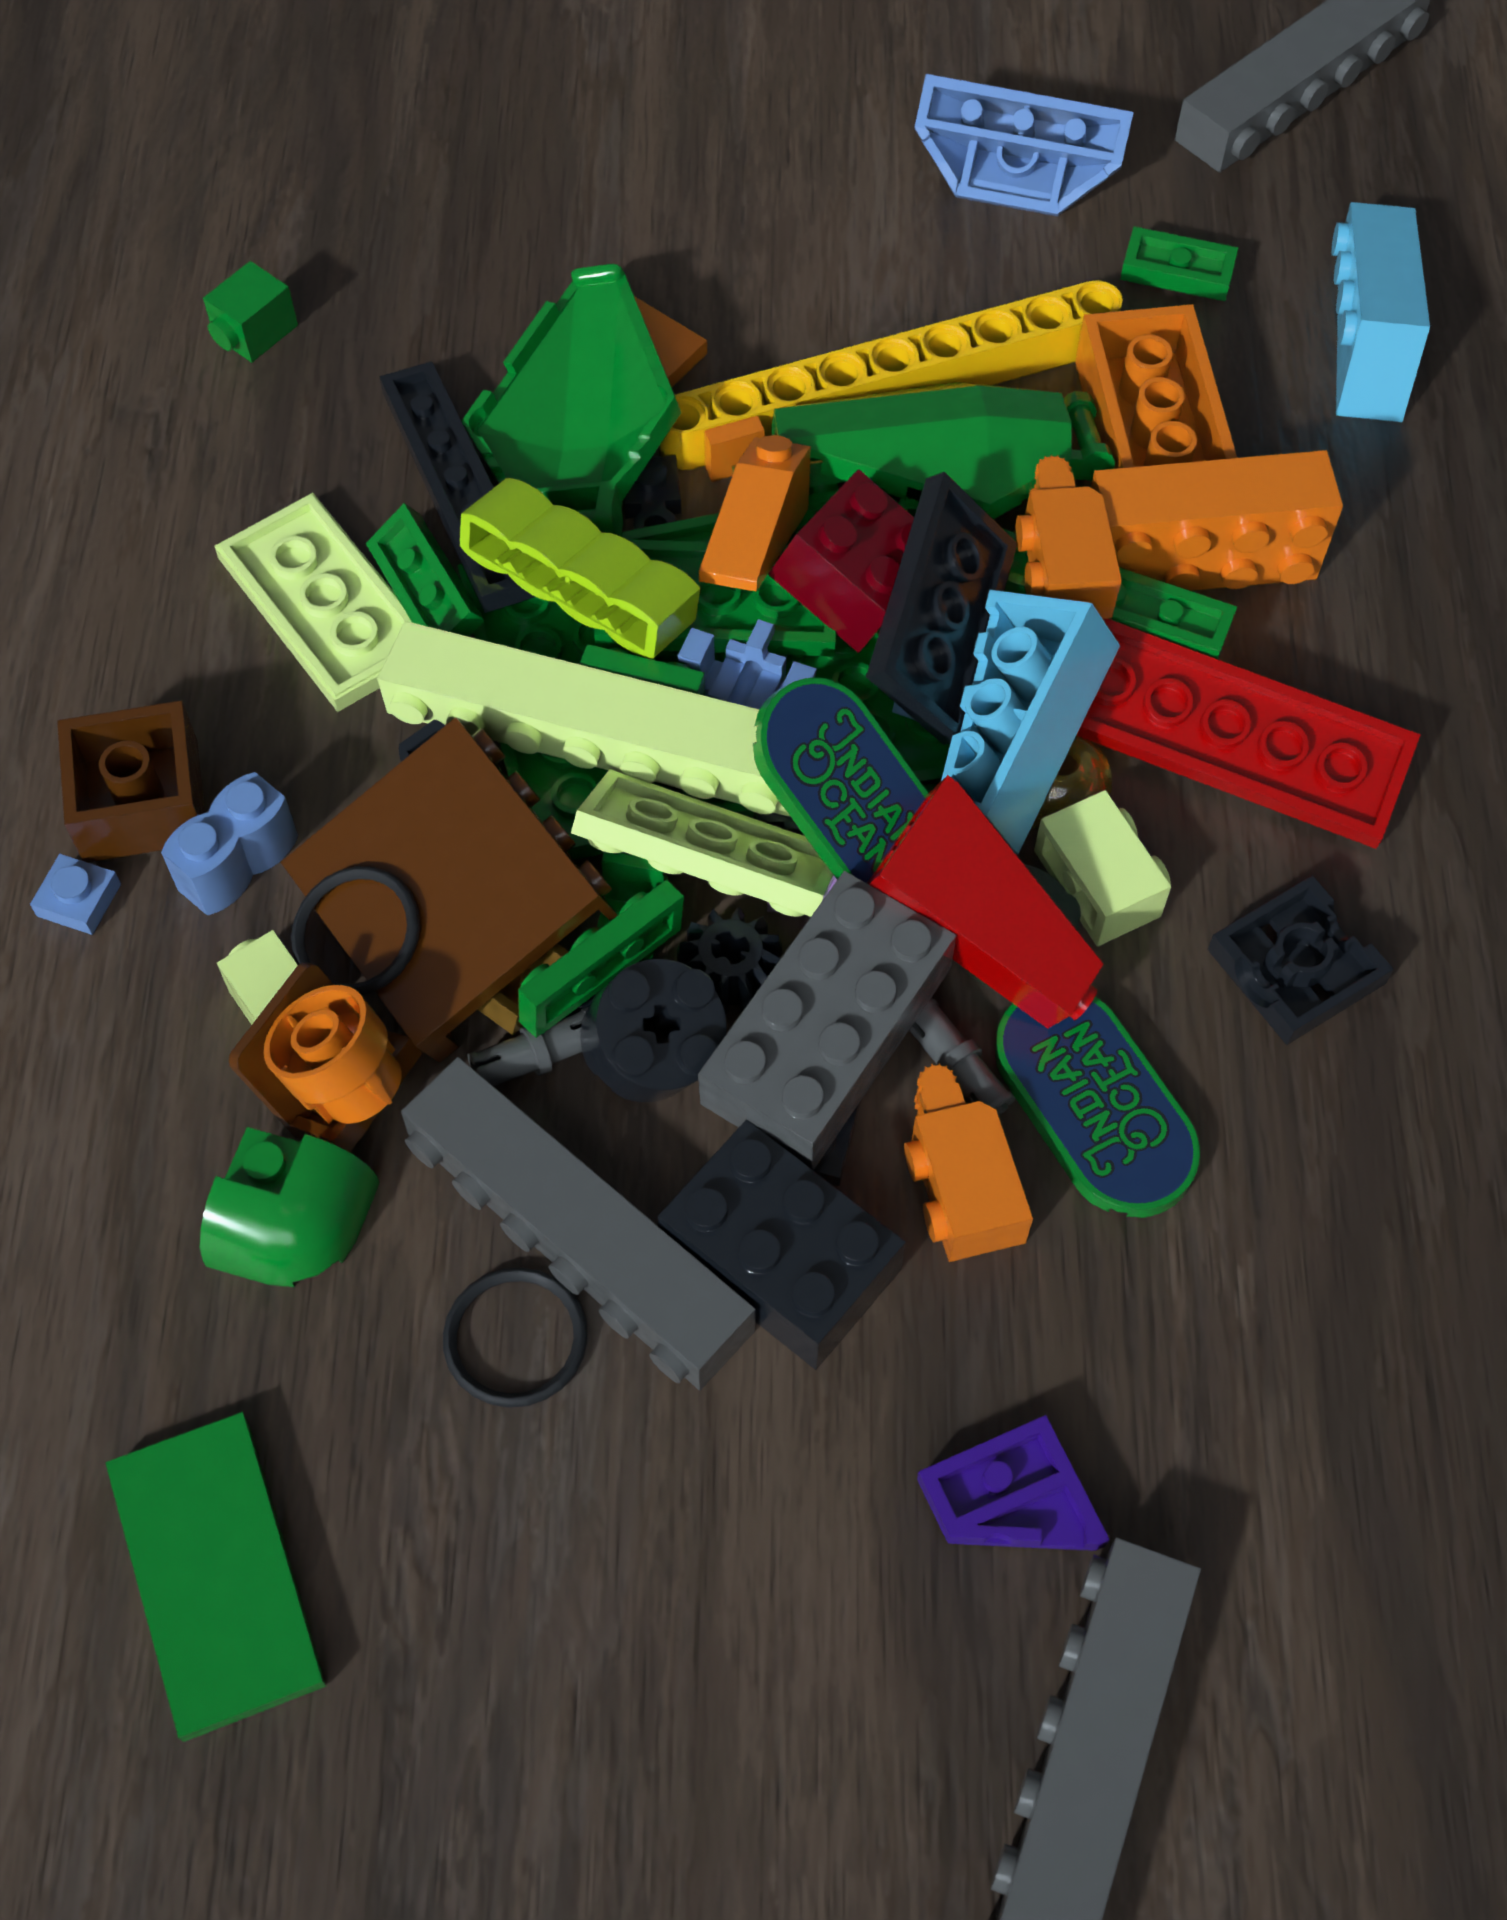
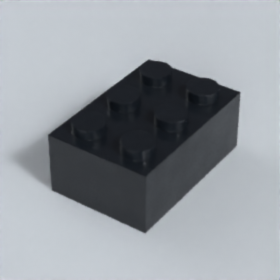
(784, 1242)

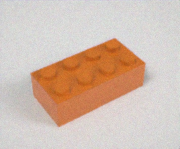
(1152, 387)
(1223, 519)

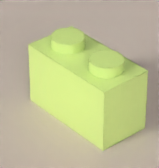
(1104, 866)

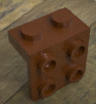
(249, 1064)

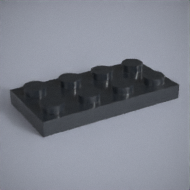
(939, 606)

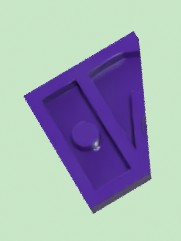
(1013, 1494)

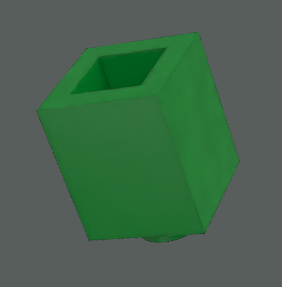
(250, 312)

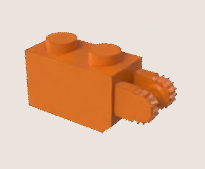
(1068, 540)
(965, 1170)

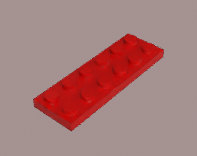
(1250, 736)

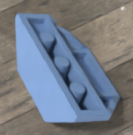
(1019, 144)

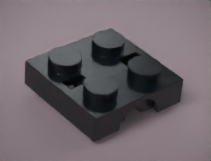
(1306, 953)

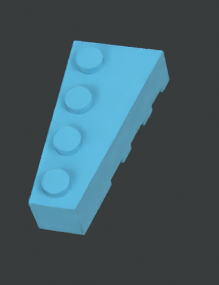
(1378, 310)
(1026, 704)

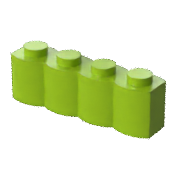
(586, 572)

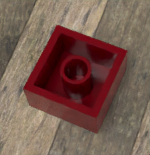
(848, 559)

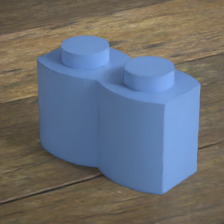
(223, 849)

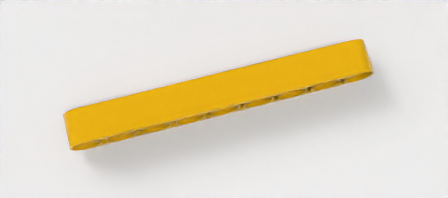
(969, 349)

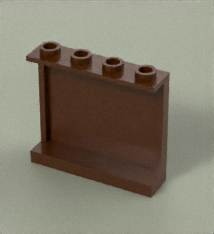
(482, 872)

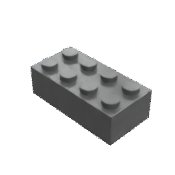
(827, 1018)

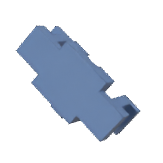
(748, 671)

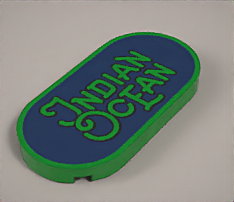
(835, 773)
(1100, 1109)

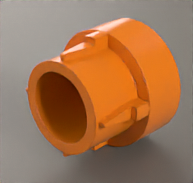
(334, 1055)

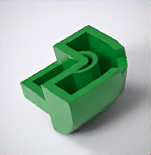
(285, 1209)

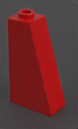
(1005, 924)

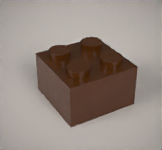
(128, 779)

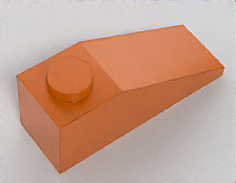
(758, 513)

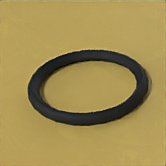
(351, 874)
(521, 1398)

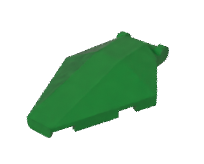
(579, 400)
(971, 431)

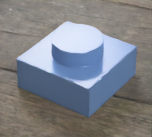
(75, 894)

